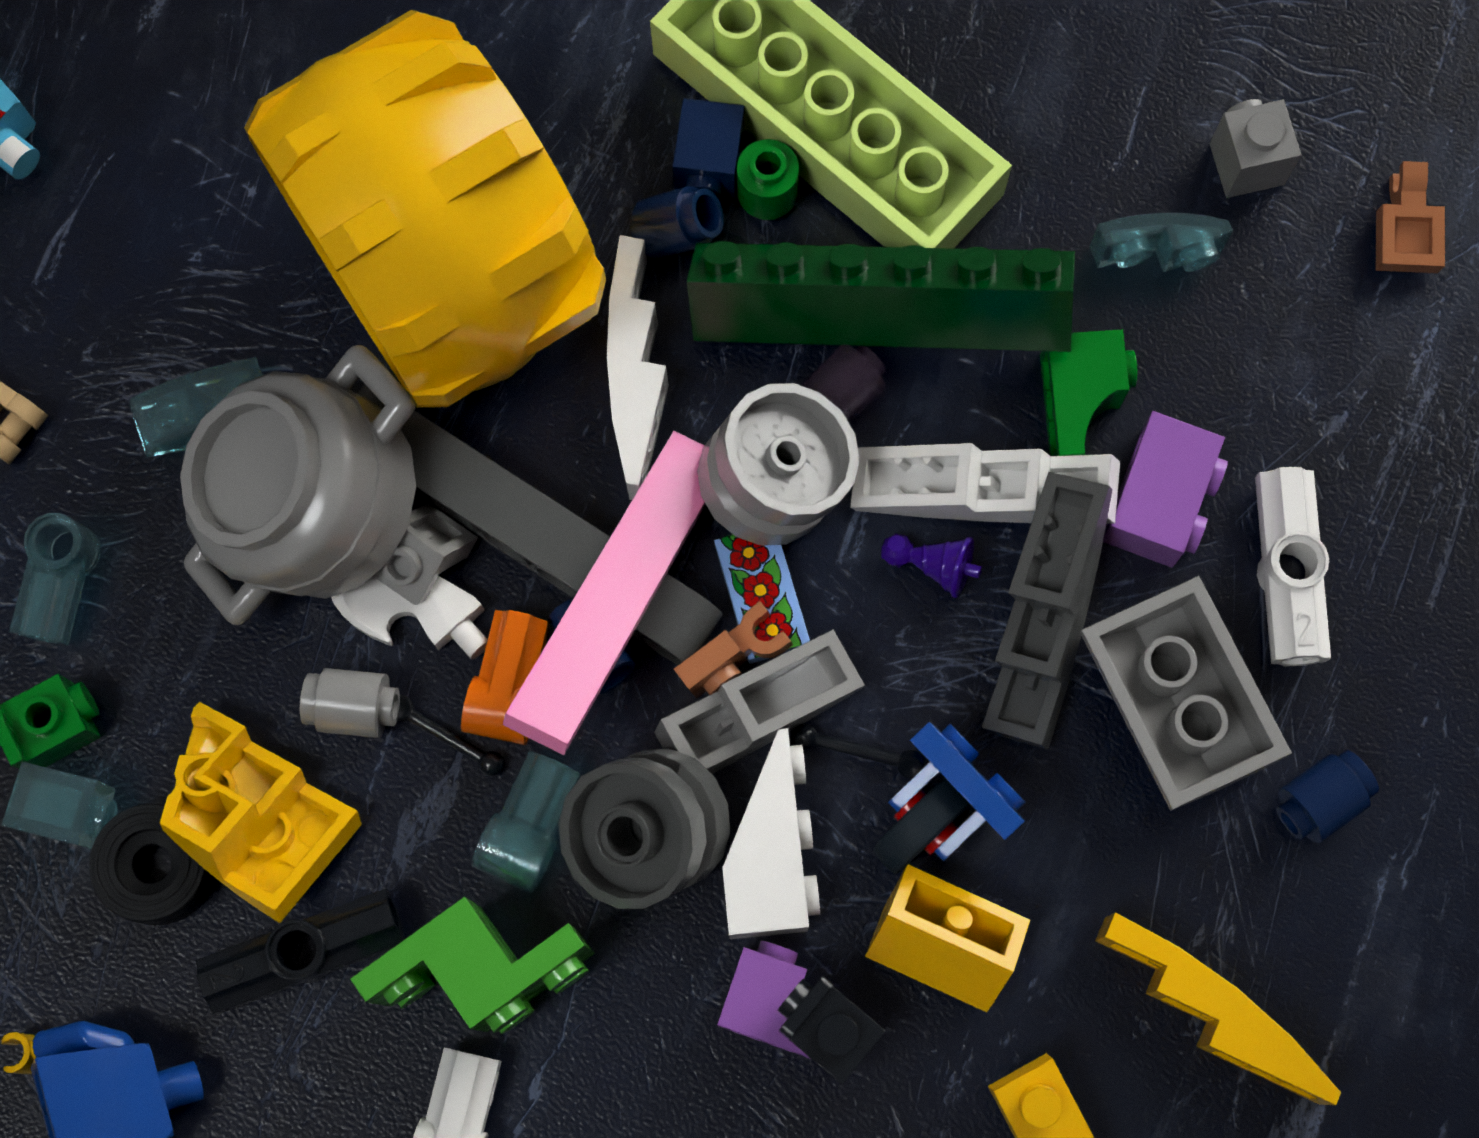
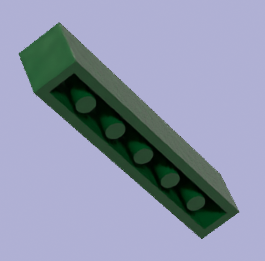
(882, 296)

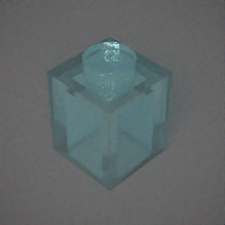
(59, 806)

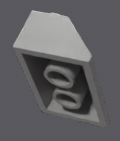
(1185, 693)

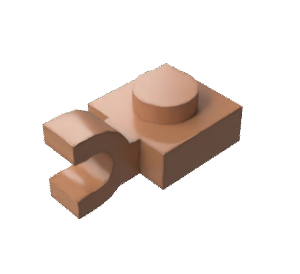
(1408, 231)
(722, 656)

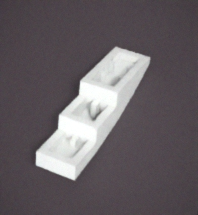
(635, 385)
(968, 482)

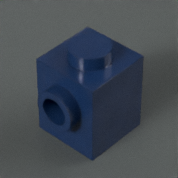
(709, 146)

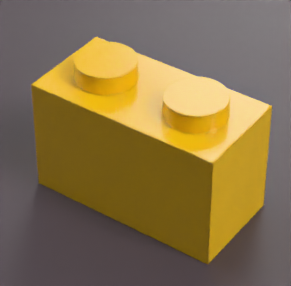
(948, 938)

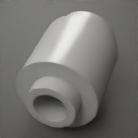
(349, 702)

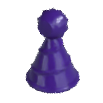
(944, 562)

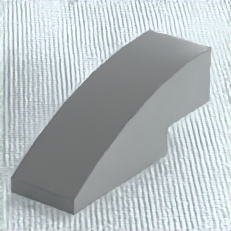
(761, 701)

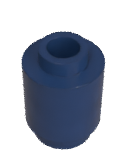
(677, 221)
(1326, 796)

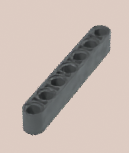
(540, 532)

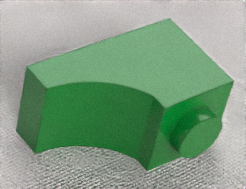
(1084, 385)

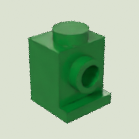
(66, 732)

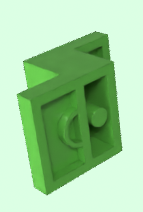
(474, 968)

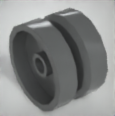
(644, 828)

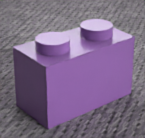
(1165, 489)

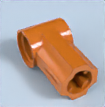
(509, 656)

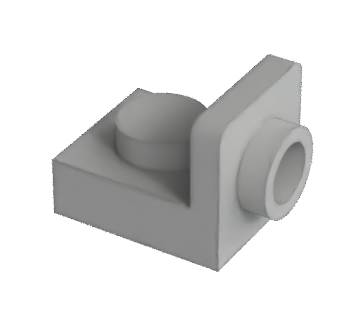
(426, 549)

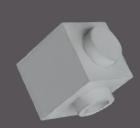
(1254, 147)

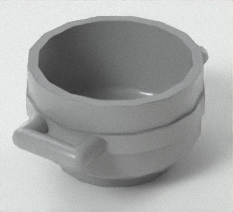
(298, 485)

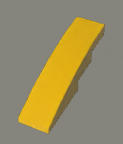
(1234, 1023)

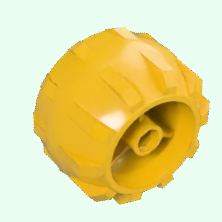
(431, 206)

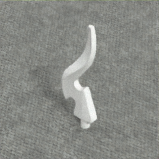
(443, 615)

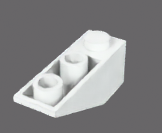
(764, 865)

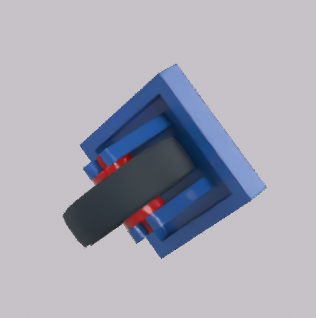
(929, 818)

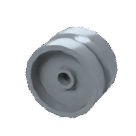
(778, 464)

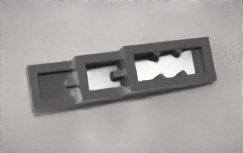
(1049, 609)

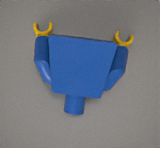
(102, 1083)

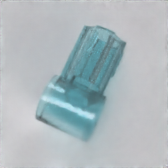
(51, 587)
(520, 838)

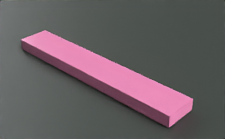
(611, 600)

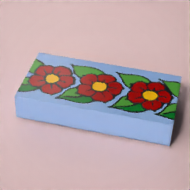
(762, 575)

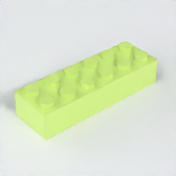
(845, 113)

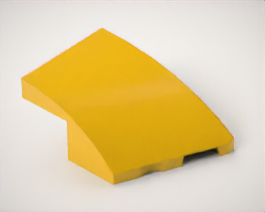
(252, 816)

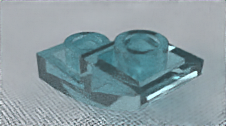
(1175, 237)
(173, 410)

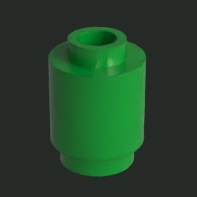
(767, 179)

